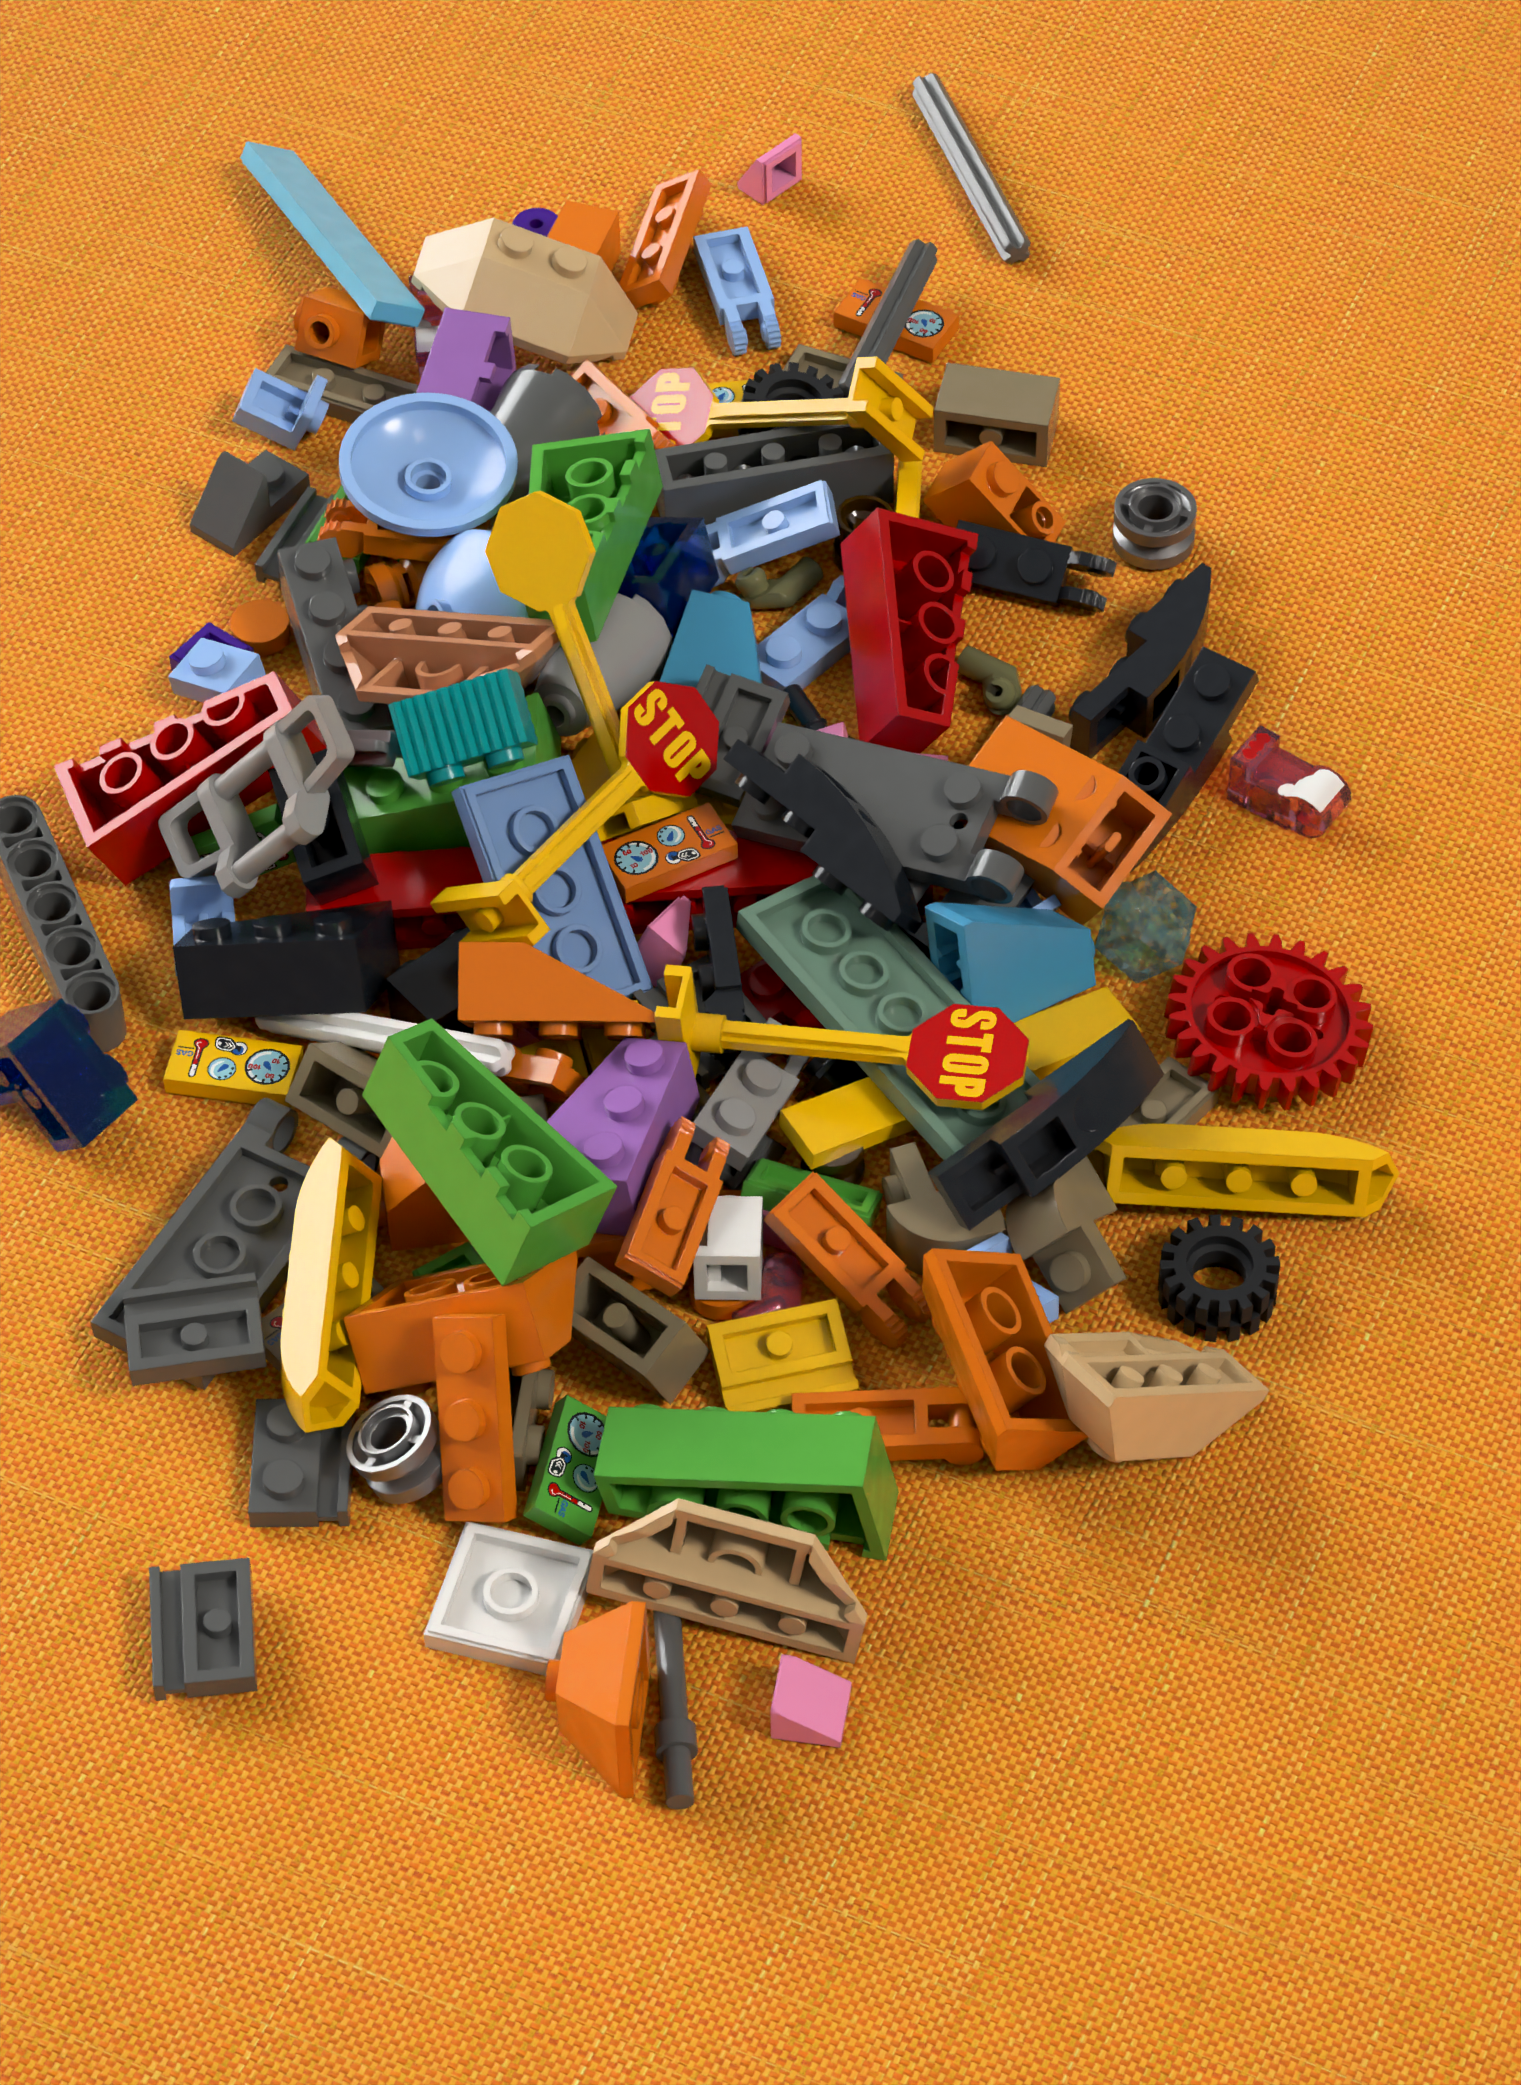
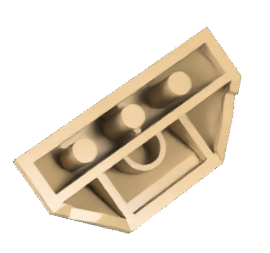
(554, 293)
(1149, 1393)
(732, 1577)

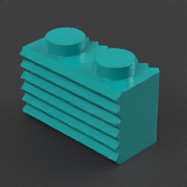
(464, 726)

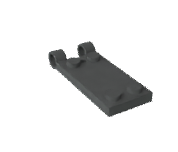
(914, 806)
(228, 1221)

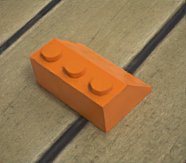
(395, 1327)
(996, 1345)

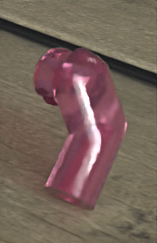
(780, 1286)

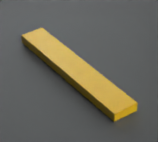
(864, 1116)

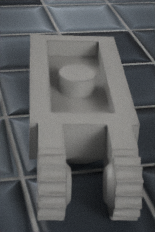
(747, 1103)

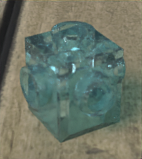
(1146, 927)

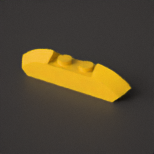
(1243, 1170)
(325, 1282)

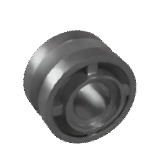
(1154, 523)
(397, 1449)

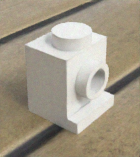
(731, 1251)

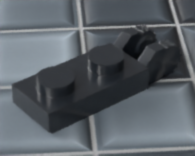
(1033, 568)
(721, 976)

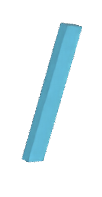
(332, 235)

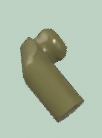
(781, 591)
(998, 679)

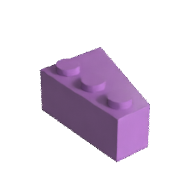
(470, 357)
(625, 1115)

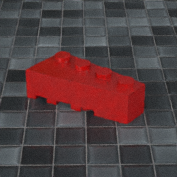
(904, 625)
(135, 783)

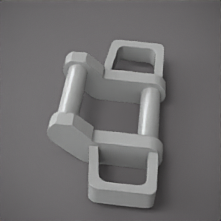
(304, 815)

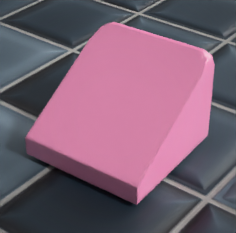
(774, 171)
(666, 939)
(809, 1703)

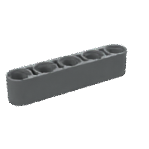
(57, 921)

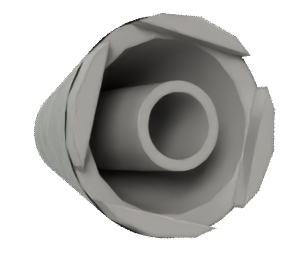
(629, 654)

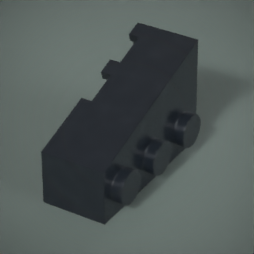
(287, 963)

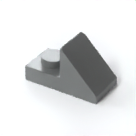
(246, 499)

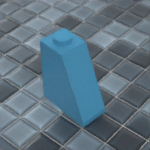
(714, 632)
(1010, 955)

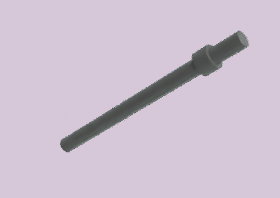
(675, 1733)

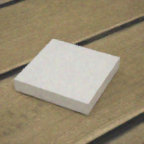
(509, 1598)

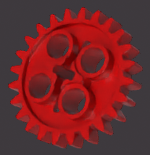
(1268, 1021)

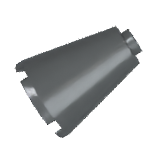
(543, 410)

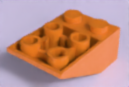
(1093, 830)
(521, 987)

